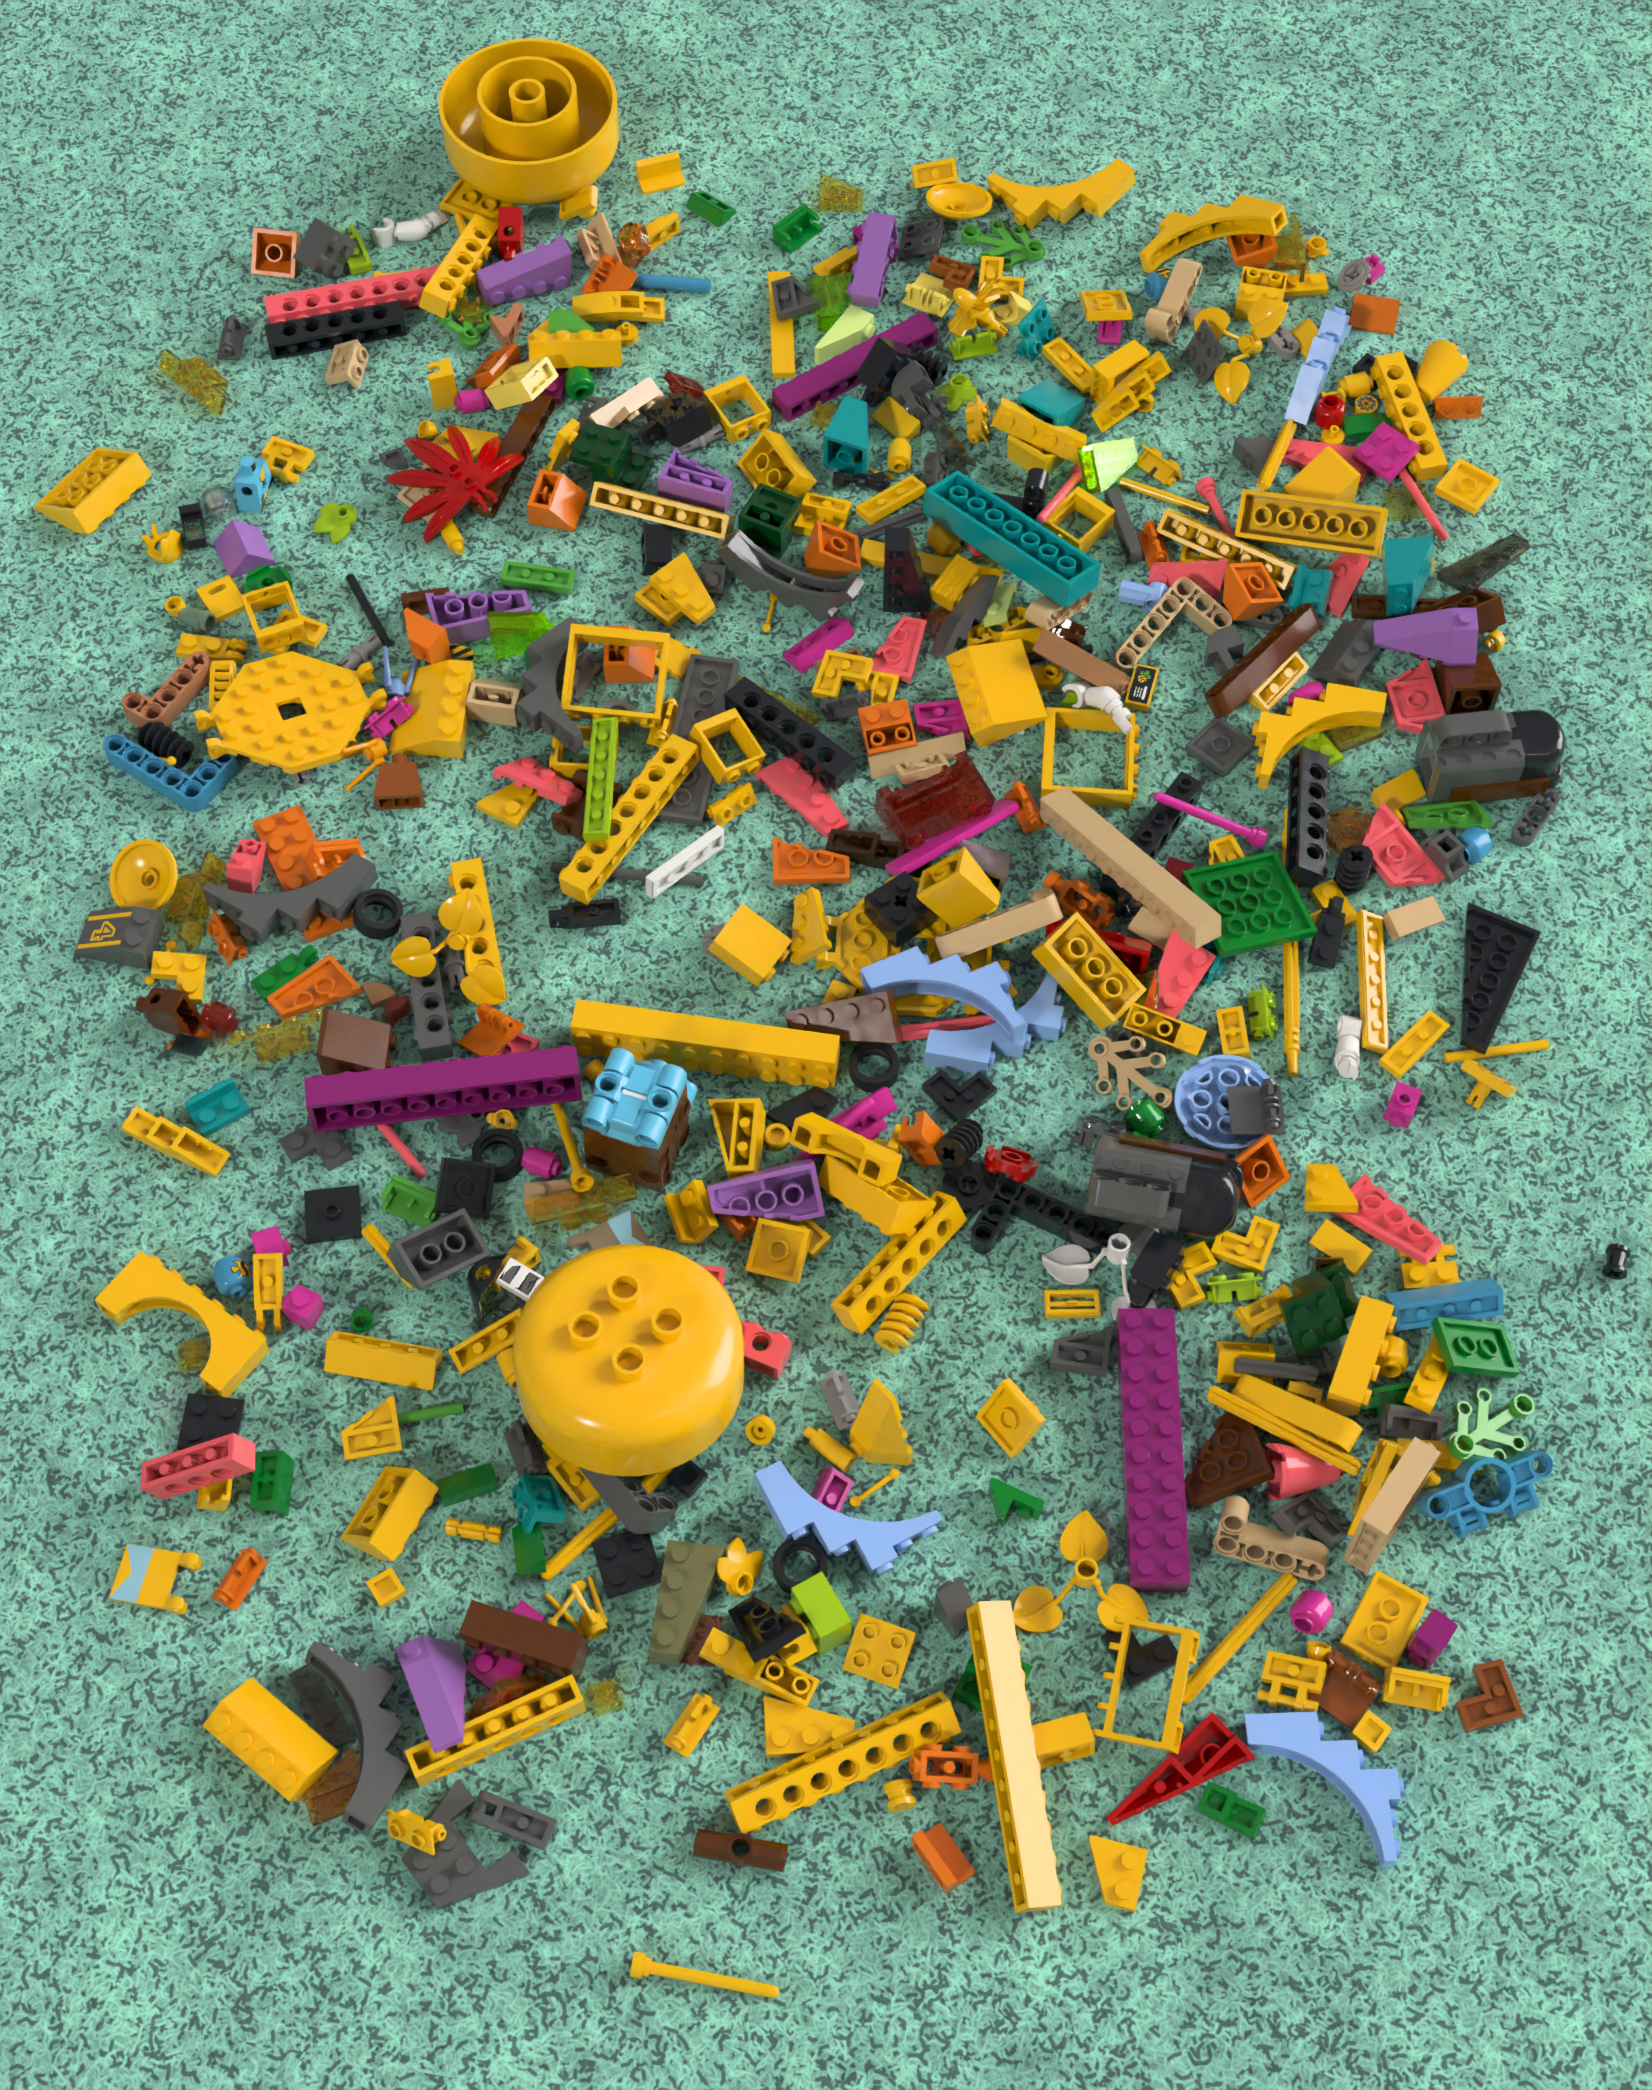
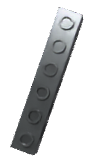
(431, 1044)

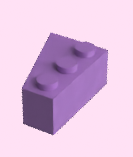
(694, 485)

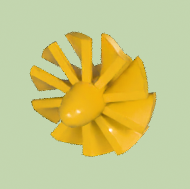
(975, 310)

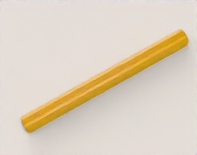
(1276, 455)
(1284, 1430)
(594, 1531)
(1238, 1636)

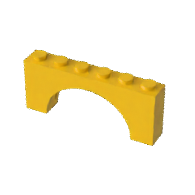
(149, 1285)

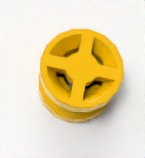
(899, 1795)

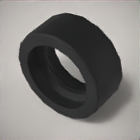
(377, 897)
(872, 1084)
(500, 1136)
(789, 1546)

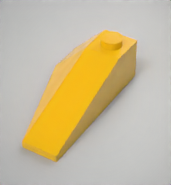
(878, 1430)

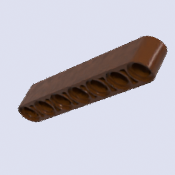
(518, 440)
(1262, 660)

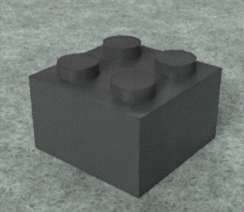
(325, 249)

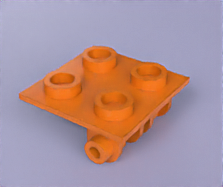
(609, 276)
(491, 1032)

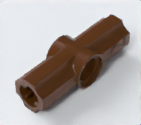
(761, 1853)

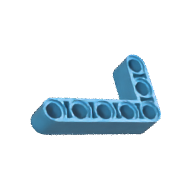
(189, 792)

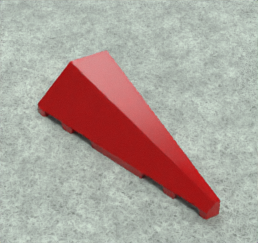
(1202, 1755)

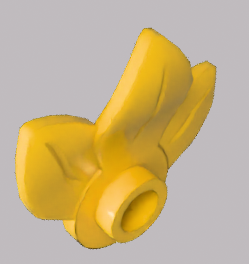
(739, 1568)

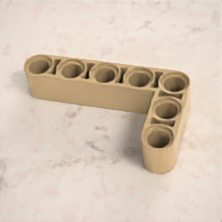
(1161, 619)
(1001, 926)

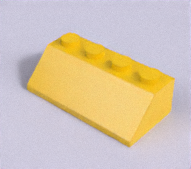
(577, 349)
(1089, 971)
(892, 1207)
(1359, 1357)
(271, 1739)

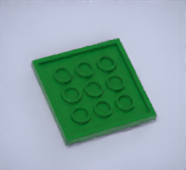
(1254, 902)

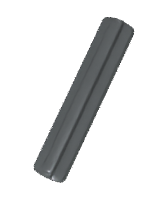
(899, 521)
(1275, 1369)

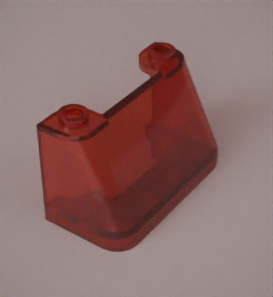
(935, 803)

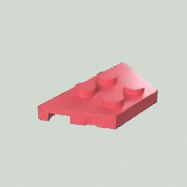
(1414, 698)
(1397, 853)

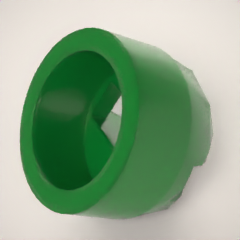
(356, 1322)

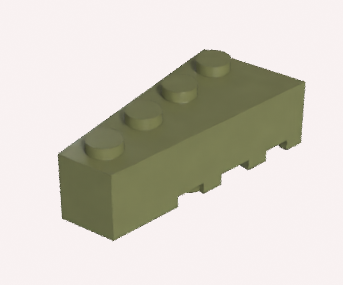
(684, 1590)

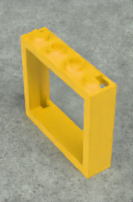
(617, 637)
(1097, 721)

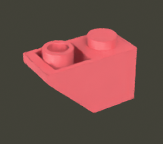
(246, 866)

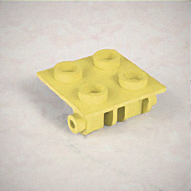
(928, 295)

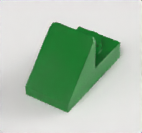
(1006, 1497)

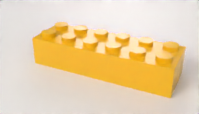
(1311, 523)

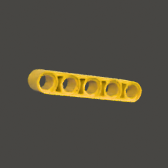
(1299, 1412)

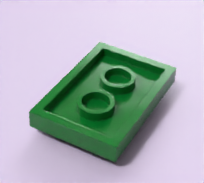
(1475, 1347)

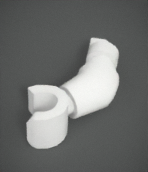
(408, 230)
(1101, 697)
(1347, 1049)

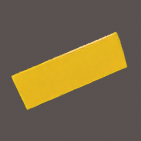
(1278, 683)
(485, 1343)

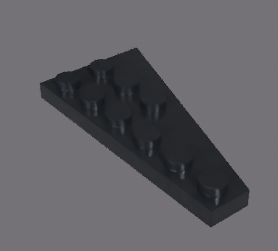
(1493, 964)

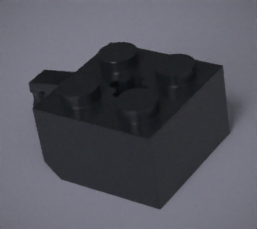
(881, 367)
(675, 420)
(898, 910)

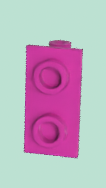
(395, 709)

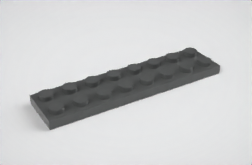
(700, 699)

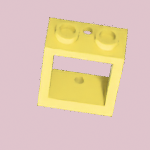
(521, 383)

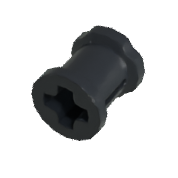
(1616, 1261)

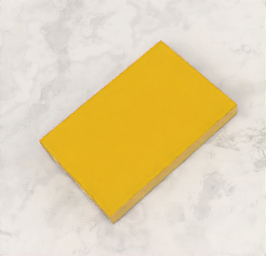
(469, 201)
(1105, 305)
(1383, 1621)

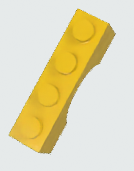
(1020, 423)
(823, 1136)

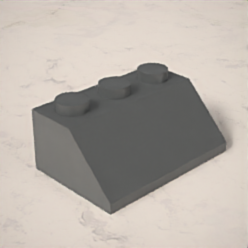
(1347, 655)
(438, 1250)

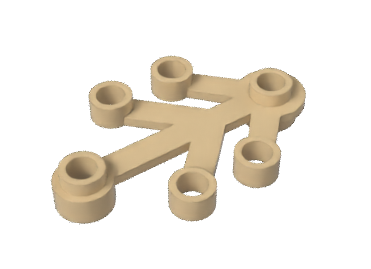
(1126, 1070)

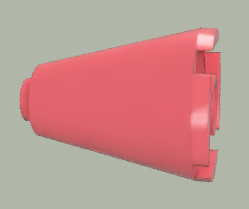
(1296, 1471)

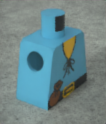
(254, 476)

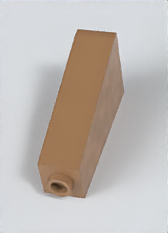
(1079, 662)

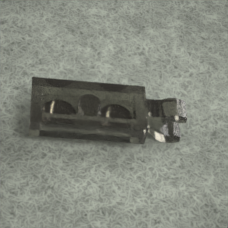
(952, 446)

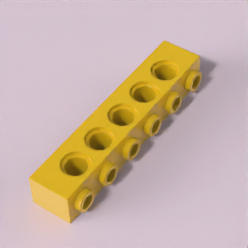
(459, 266)
(1408, 414)
(662, 510)
(1224, 546)
(471, 875)
(897, 1265)
(499, 1730)

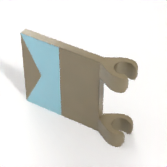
(616, 1231)

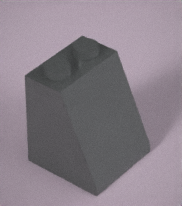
(992, 862)

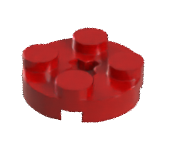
(1010, 1161)

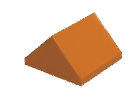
(1252, 249)
(274, 253)
(1374, 313)
(494, 366)
(1262, 1171)

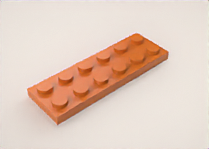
(287, 845)

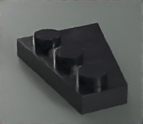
(763, 1628)

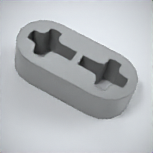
(1286, 340)

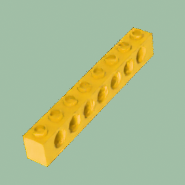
(630, 818)
(827, 1758)

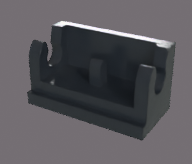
(655, 547)

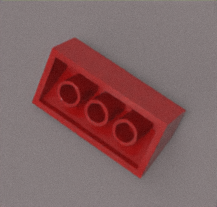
(1131, 951)

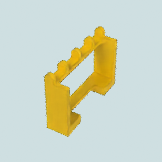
(1186, 1654)

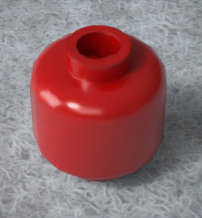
(1329, 412)

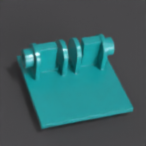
(1035, 330)

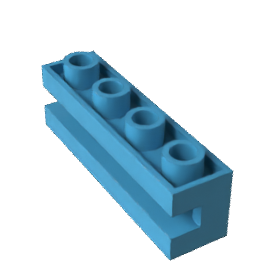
(1457, 1301)

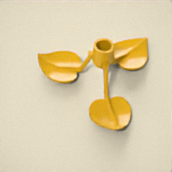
(1266, 318)
(463, 918)
(1087, 1544)

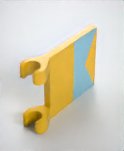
(149, 1575)

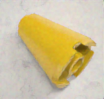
(1439, 369)

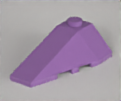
(1439, 634)
(437, 1682)

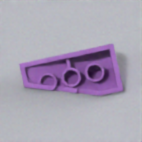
(777, 1192)

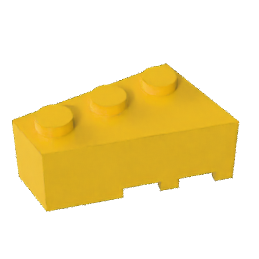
(740, 1133)

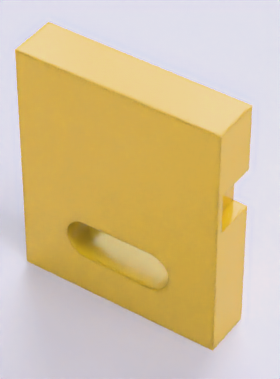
(223, 603)
(678, 659)

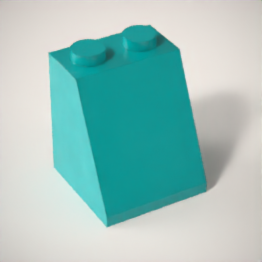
(1053, 404)
(848, 438)
(1405, 572)

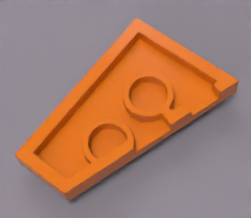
(805, 866)
(314, 988)

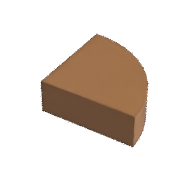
(377, 992)

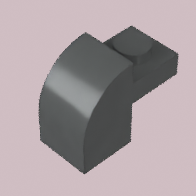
(909, 385)
(1222, 649)

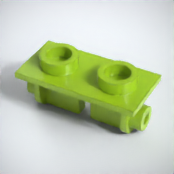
(970, 347)
(1265, 1022)
(1244, 1285)

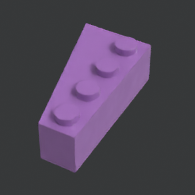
(873, 260)
(526, 274)
(466, 614)

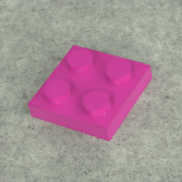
(1385, 452)

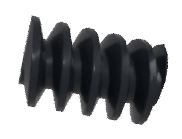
(935, 369)
(165, 742)
(1353, 868)
(959, 1143)

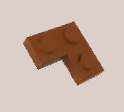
(955, 272)
(1497, 1699)

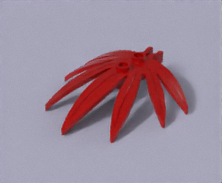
(461, 479)

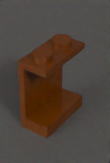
(571, 818)

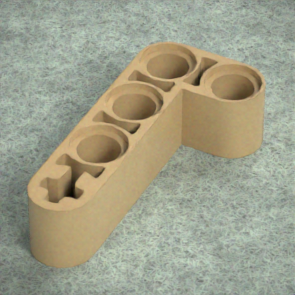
(1164, 321)
(1048, 613)
(1265, 1545)

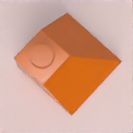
(831, 551)
(1249, 590)
(426, 638)

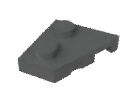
(792, 298)
(1083, 1353)

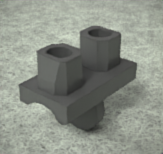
(933, 406)

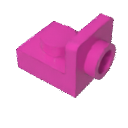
(1109, 332)

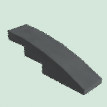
(968, 610)

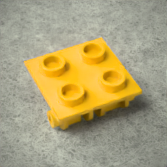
(879, 1650)

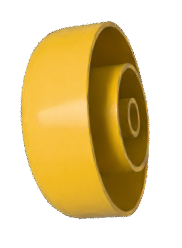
(529, 120)
(629, 1360)

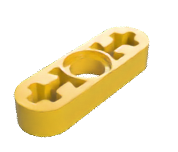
(979, 630)

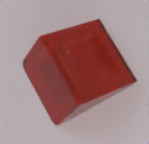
(396, 1009)

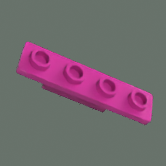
(872, 1121)

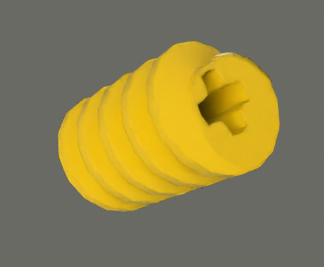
(900, 1321)

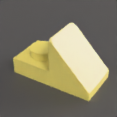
(1013, 312)

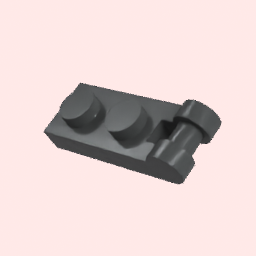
(513, 1820)

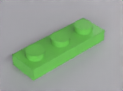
(538, 577)

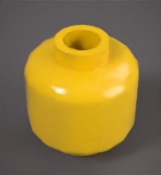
(943, 540)
(1395, 1358)

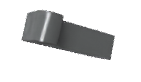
(632, 1503)

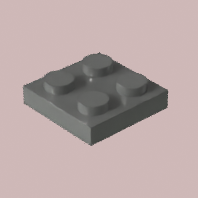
(1220, 746)

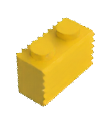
(954, 582)

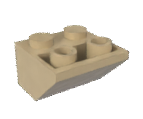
(494, 701)

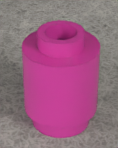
(471, 401)
(1308, 691)
(542, 1162)

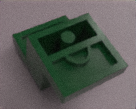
(610, 456)
(769, 519)
(1319, 1307)

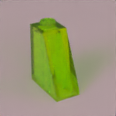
(832, 297)
(1106, 462)
(514, 631)

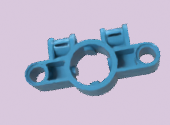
(1513, 1495)

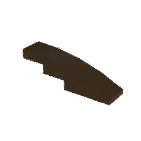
(868, 849)

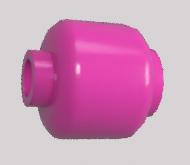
(1311, 1611)

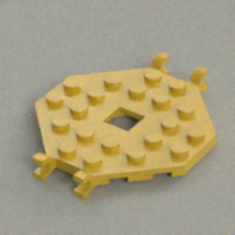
(253, 725)
(862, 944)

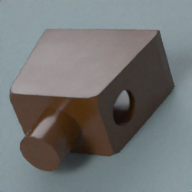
(169, 1011)

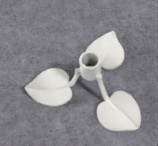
(1071, 1262)

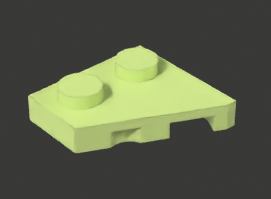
(1000, 605)

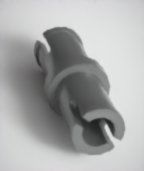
(453, 967)

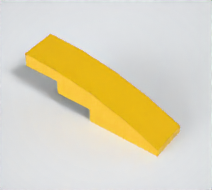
(1129, 391)
(175, 1141)

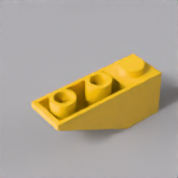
(1165, 1029)

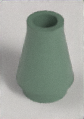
(198, 619)

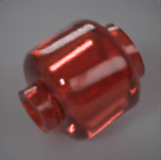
(218, 1019)

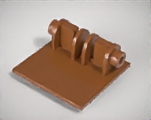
(1346, 1689)

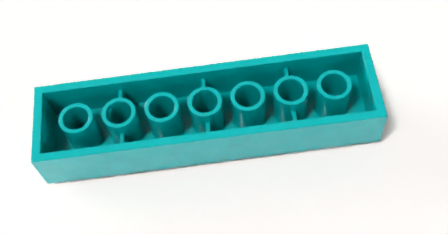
(1011, 538)

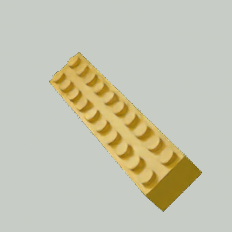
(707, 1043)

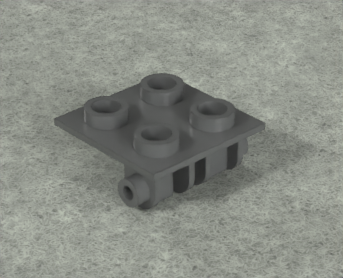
(922, 239)
(1204, 353)
(1256, 1109)
(1093, 1125)

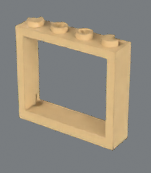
(1391, 1505)

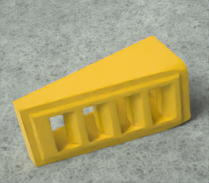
(220, 671)

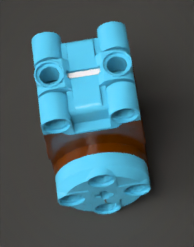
(637, 1119)

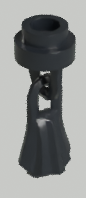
(876, 481)

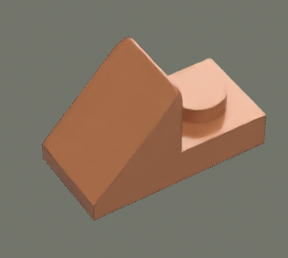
(507, 328)

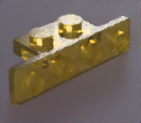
(1290, 252)
(196, 379)
(189, 901)
(281, 1040)
(580, 1208)

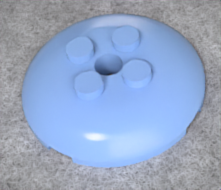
(1204, 1091)

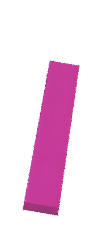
(950, 839)

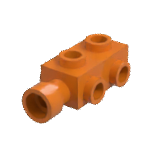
(1087, 906)
(943, 1767)

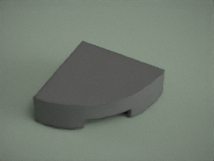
(394, 458)

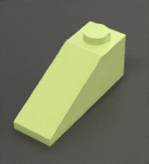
(849, 330)

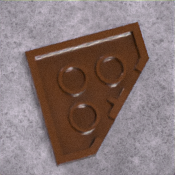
(1227, 1463)

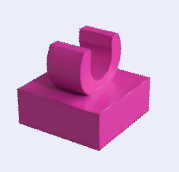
(1377, 269)

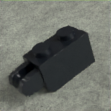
(1154, 1269)

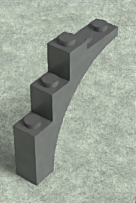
(790, 586)
(541, 685)
(297, 908)
(376, 1730)

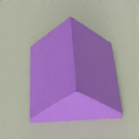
(242, 548)

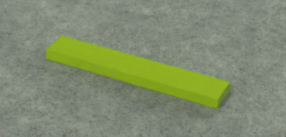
(600, 779)

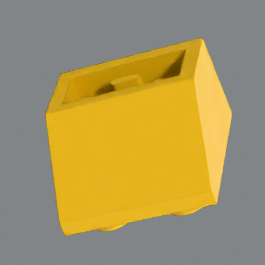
(1256, 285)

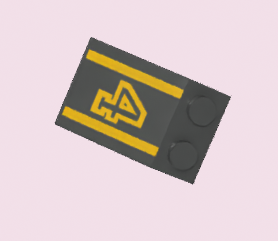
(121, 936)

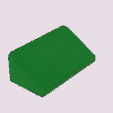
(710, 208)
(467, 1484)
(528, 1550)

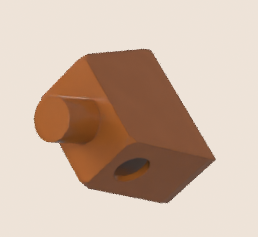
(398, 785)

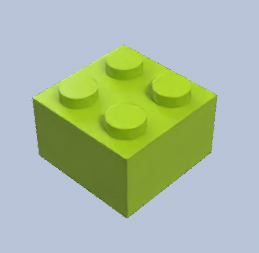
(821, 1613)

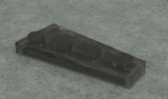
(1482, 565)

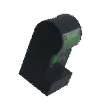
(193, 526)

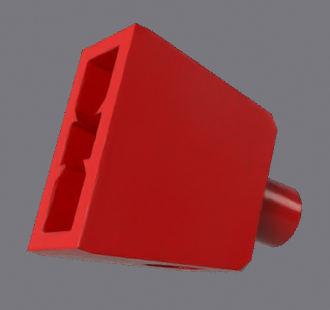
(510, 241)

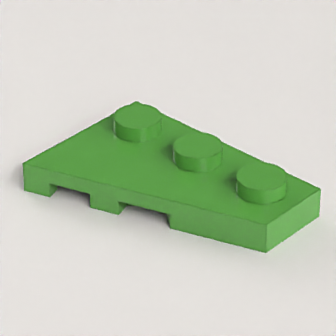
(1446, 815)

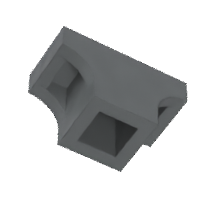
(1252, 452)
(1446, 854)

